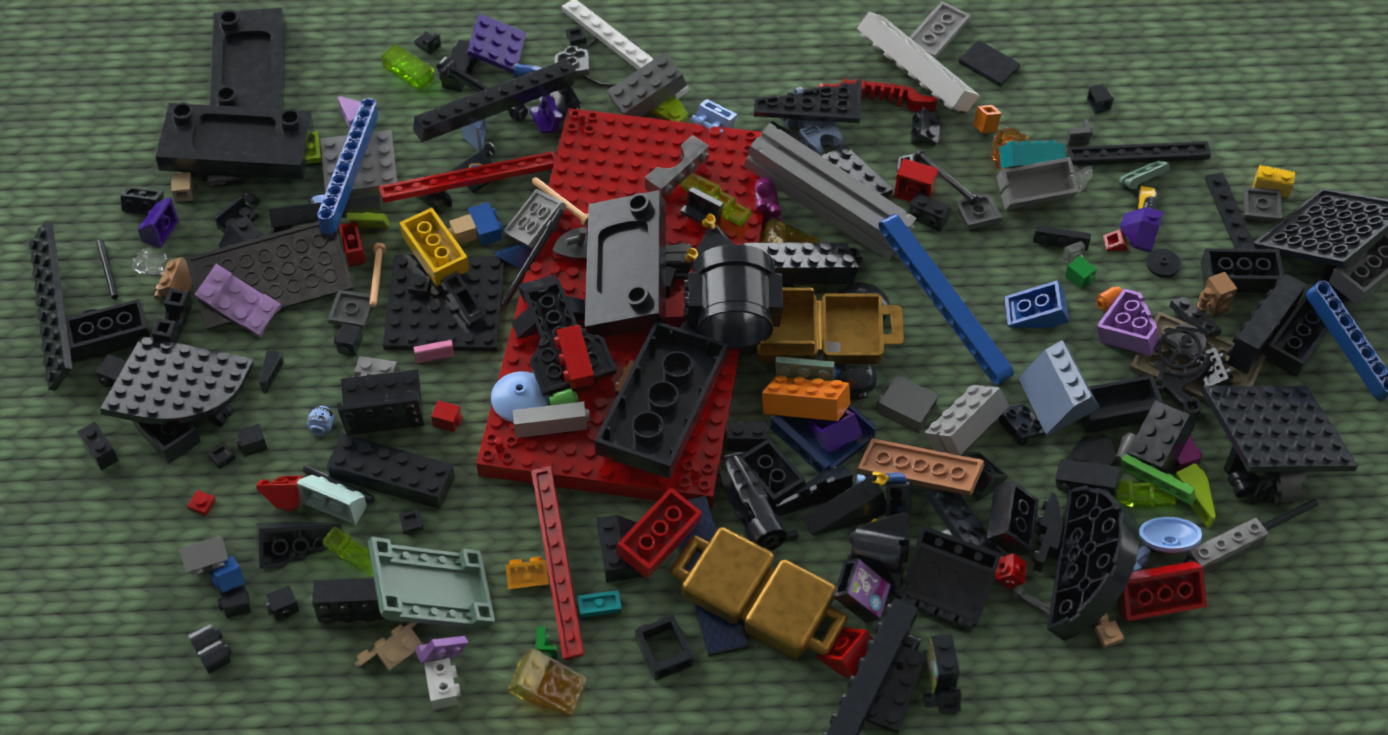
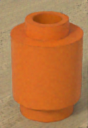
(1108, 297)

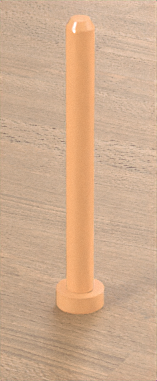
(571, 208)
(379, 249)

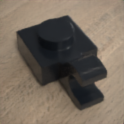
(947, 701)

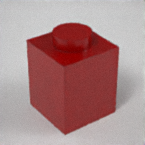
(446, 416)

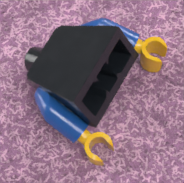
(897, 492)

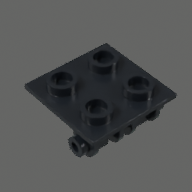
(565, 99)
(1020, 423)

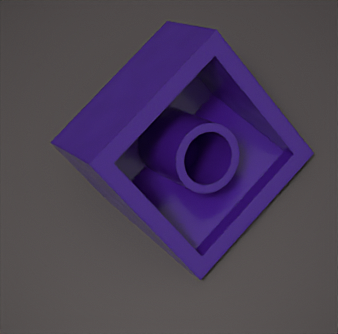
(159, 223)
(834, 434)

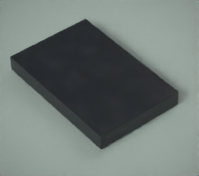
(989, 63)

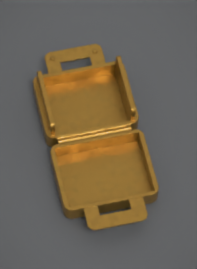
(838, 318)
(777, 604)

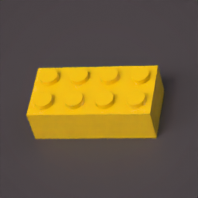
(433, 245)

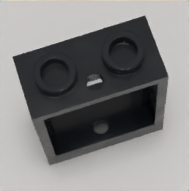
(671, 665)

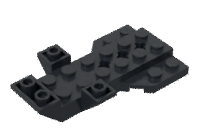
(545, 313)

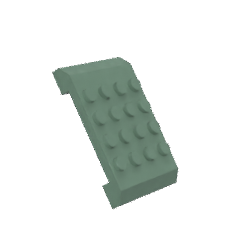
(430, 585)

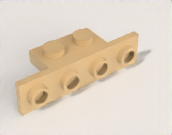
(394, 648)

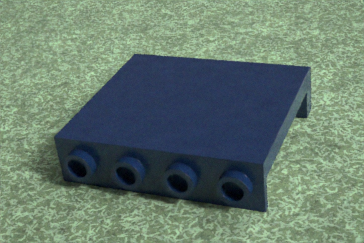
(801, 439)

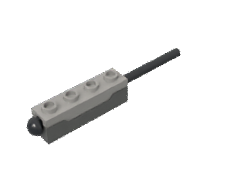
(1240, 540)

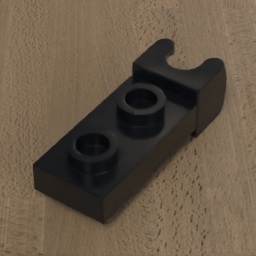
(436, 199)

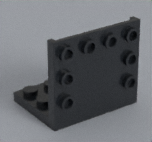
(381, 402)

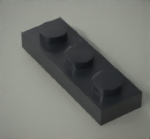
(1060, 237)
(1195, 317)

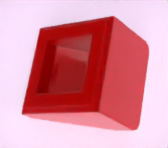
(1115, 241)

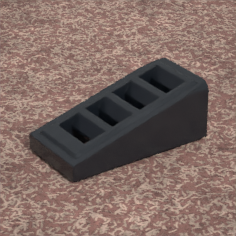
(271, 367)

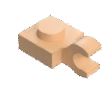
(1108, 632)

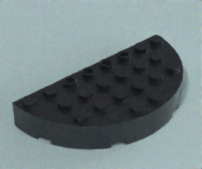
(1093, 560)

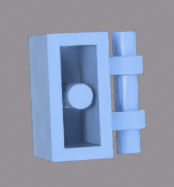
(713, 115)

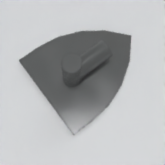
(572, 244)

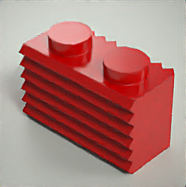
(352, 244)

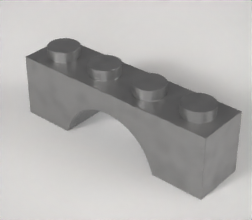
(693, 154)

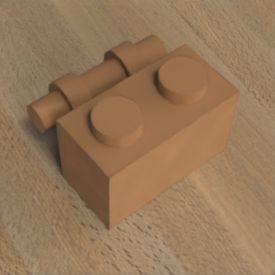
(174, 277)
(1217, 295)

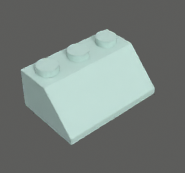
(332, 498)

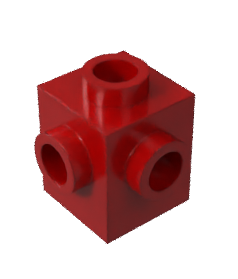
(1011, 571)

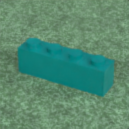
(1029, 153)

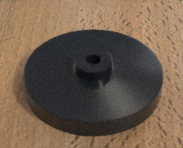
(1163, 263)

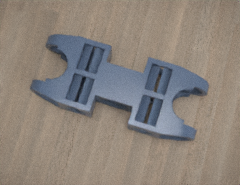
(816, 133)

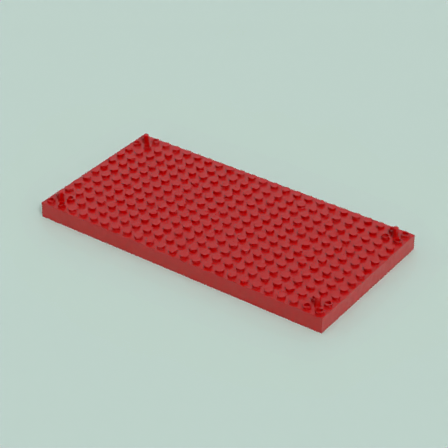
(596, 162)

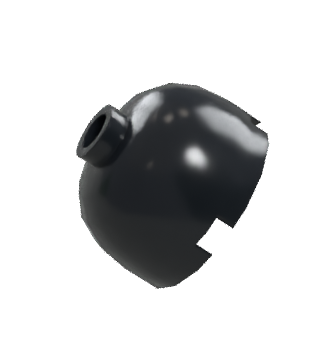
(860, 381)

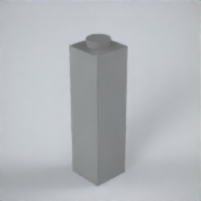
(550, 419)

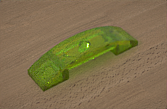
(349, 550)

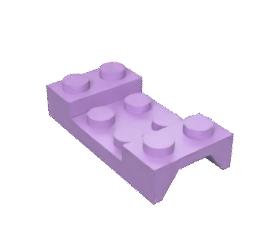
(237, 300)

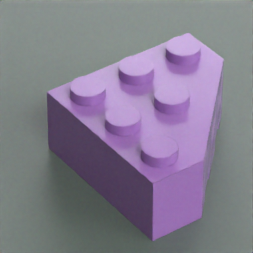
(1129, 324)

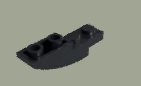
(1049, 530)

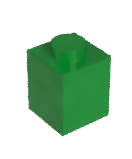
(1081, 272)

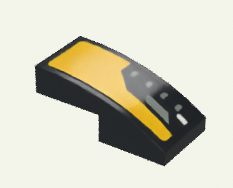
(1146, 197)

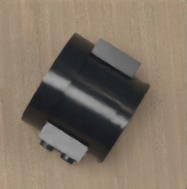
(734, 295)

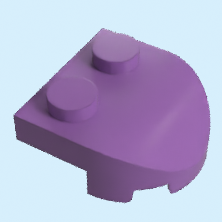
(441, 649)

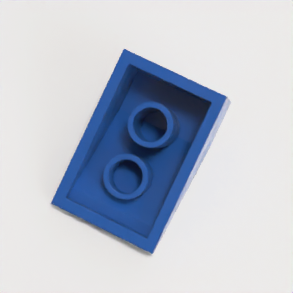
(1037, 307)

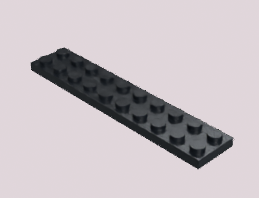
(50, 306)

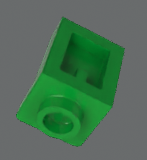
(543, 642)

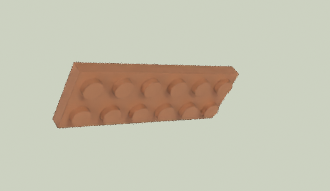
(923, 466)

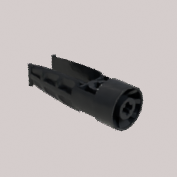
(752, 503)

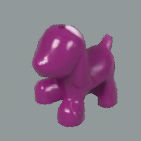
(767, 200)

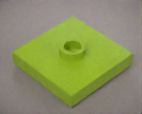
(369, 220)

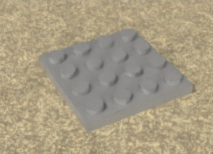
(376, 168)

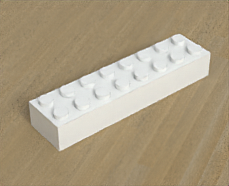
(917, 62)

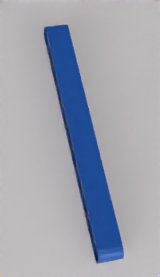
(348, 166)
(946, 299)

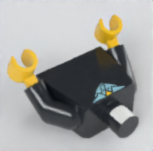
(712, 238)

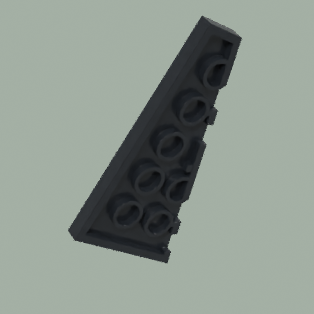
(816, 104)

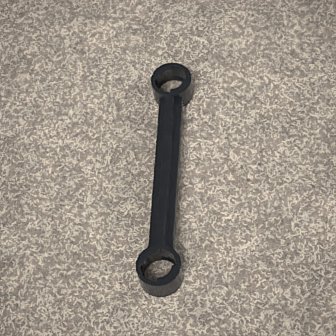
(448, 67)

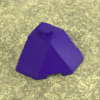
(1141, 227)

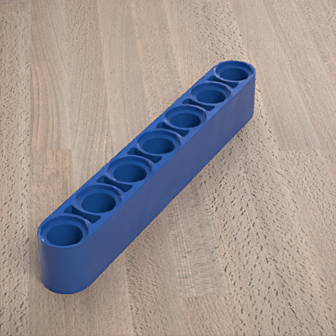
(1350, 338)

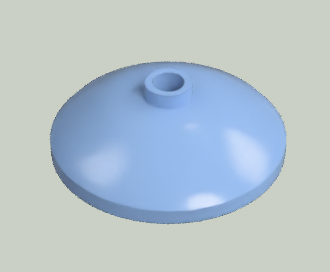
(506, 397)
(1170, 534)

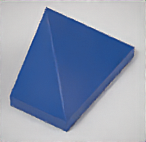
(514, 255)

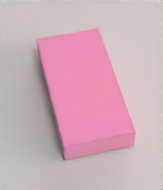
(434, 351)

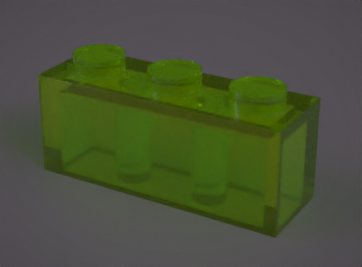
(407, 67)

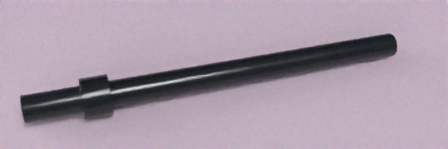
(550, 227)

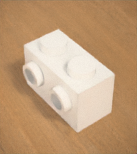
(441, 683)

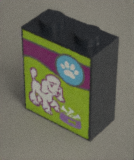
(942, 663)

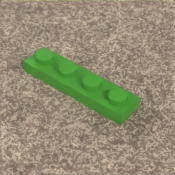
(1162, 481)

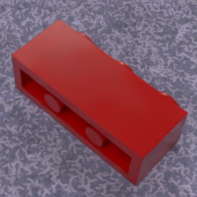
(574, 357)

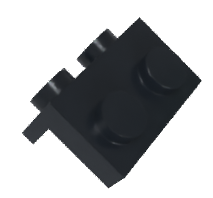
(925, 127)
(700, 205)

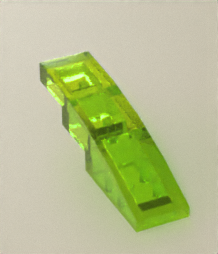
(731, 210)
(1143, 495)

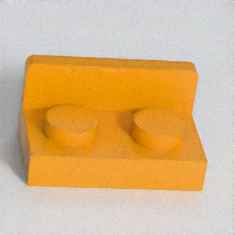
(527, 573)

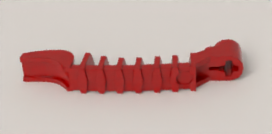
(915, 101)

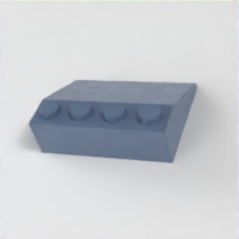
(1057, 389)

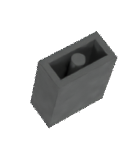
(907, 403)

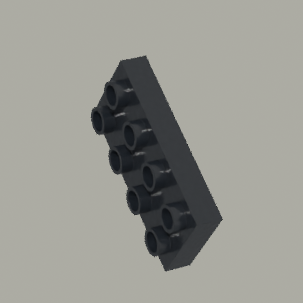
(661, 400)

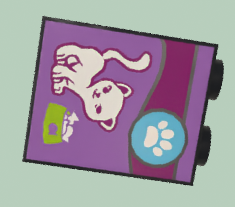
(861, 590)

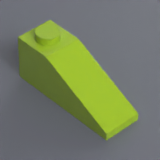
(1203, 504)

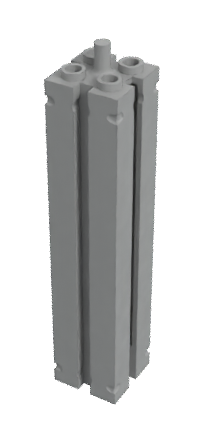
(824, 188)

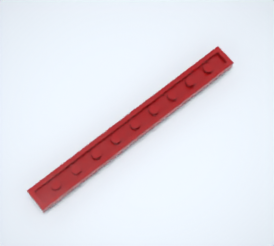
(467, 177)
(557, 563)

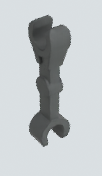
(1019, 594)

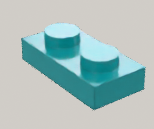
(599, 604)

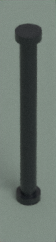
(972, 199)

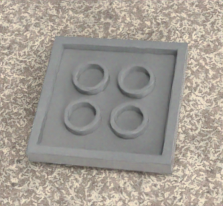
(532, 217)

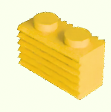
(1274, 179)

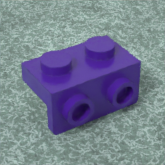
(547, 115)

